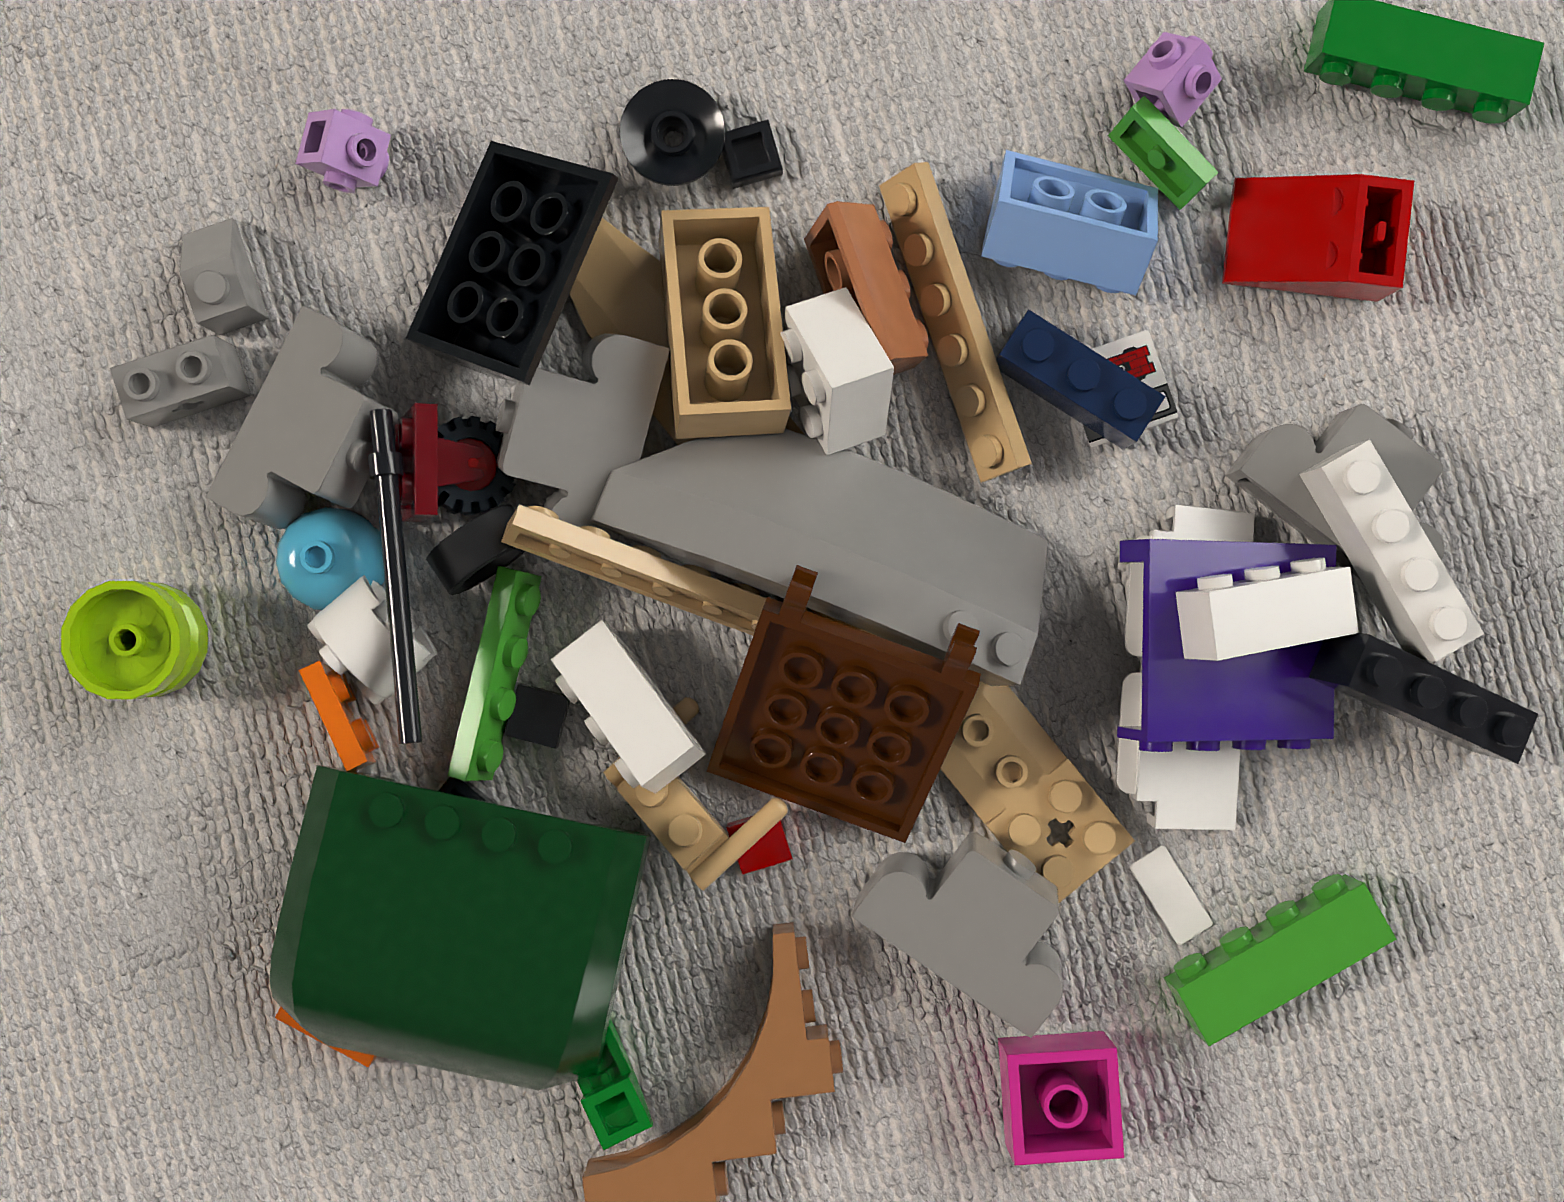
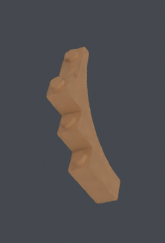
(741, 1116)

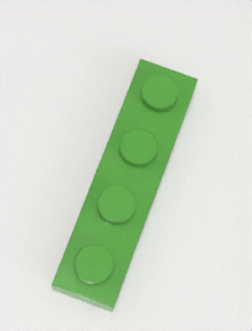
(494, 675)

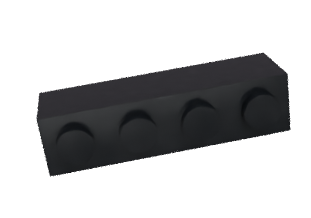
(1424, 695)

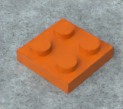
(332, 696)

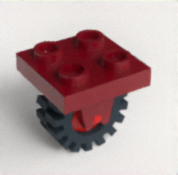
(448, 465)

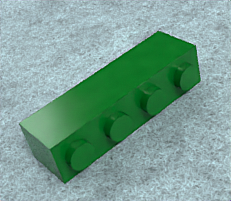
(1424, 58)

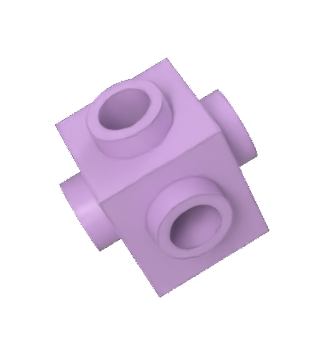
(1175, 76)
(344, 149)

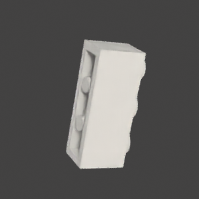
(1266, 610)
(626, 709)

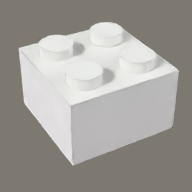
(836, 371)

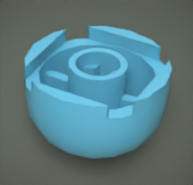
(327, 554)

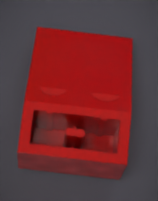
(1319, 234)

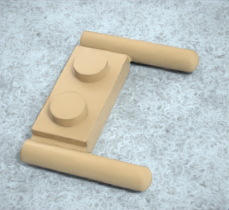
(688, 827)

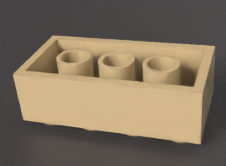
(723, 322)

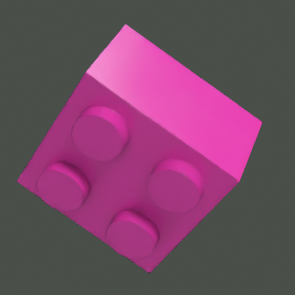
(1061, 1098)

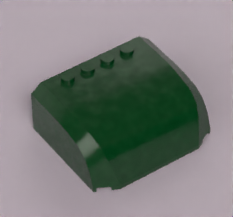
(454, 930)

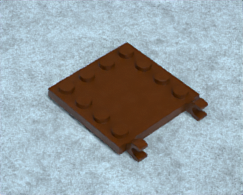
(843, 715)

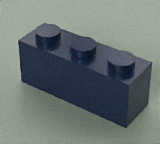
(1078, 380)

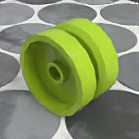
(134, 639)

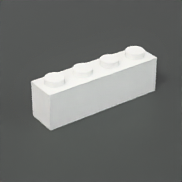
(1391, 552)

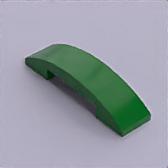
(614, 1096)

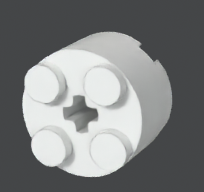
(358, 639)

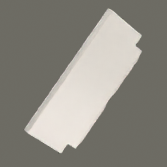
(1187, 785)

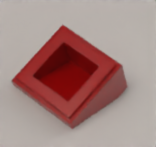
(767, 851)

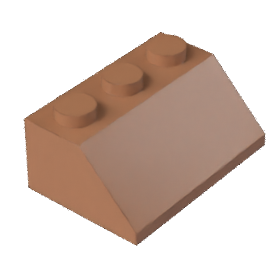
(854, 252)

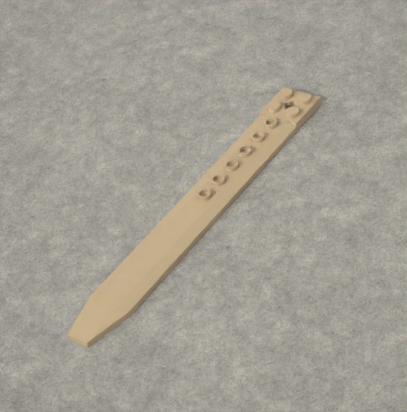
(1000, 753)

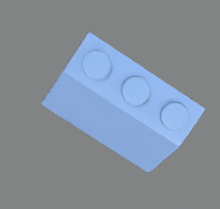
(1072, 223)

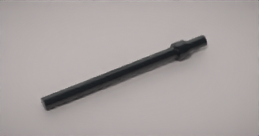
(386, 468)

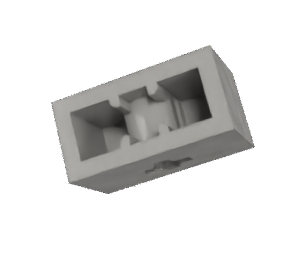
(180, 381)

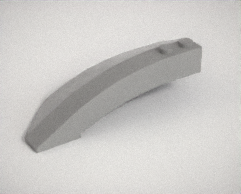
(883, 543)

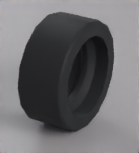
(474, 551)

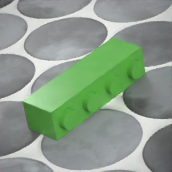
(1278, 957)

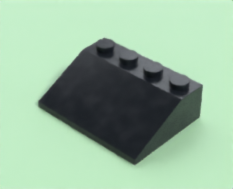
(511, 261)

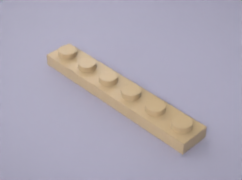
(954, 322)
(634, 568)

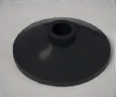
(666, 108)

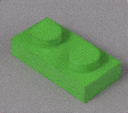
(1162, 153)

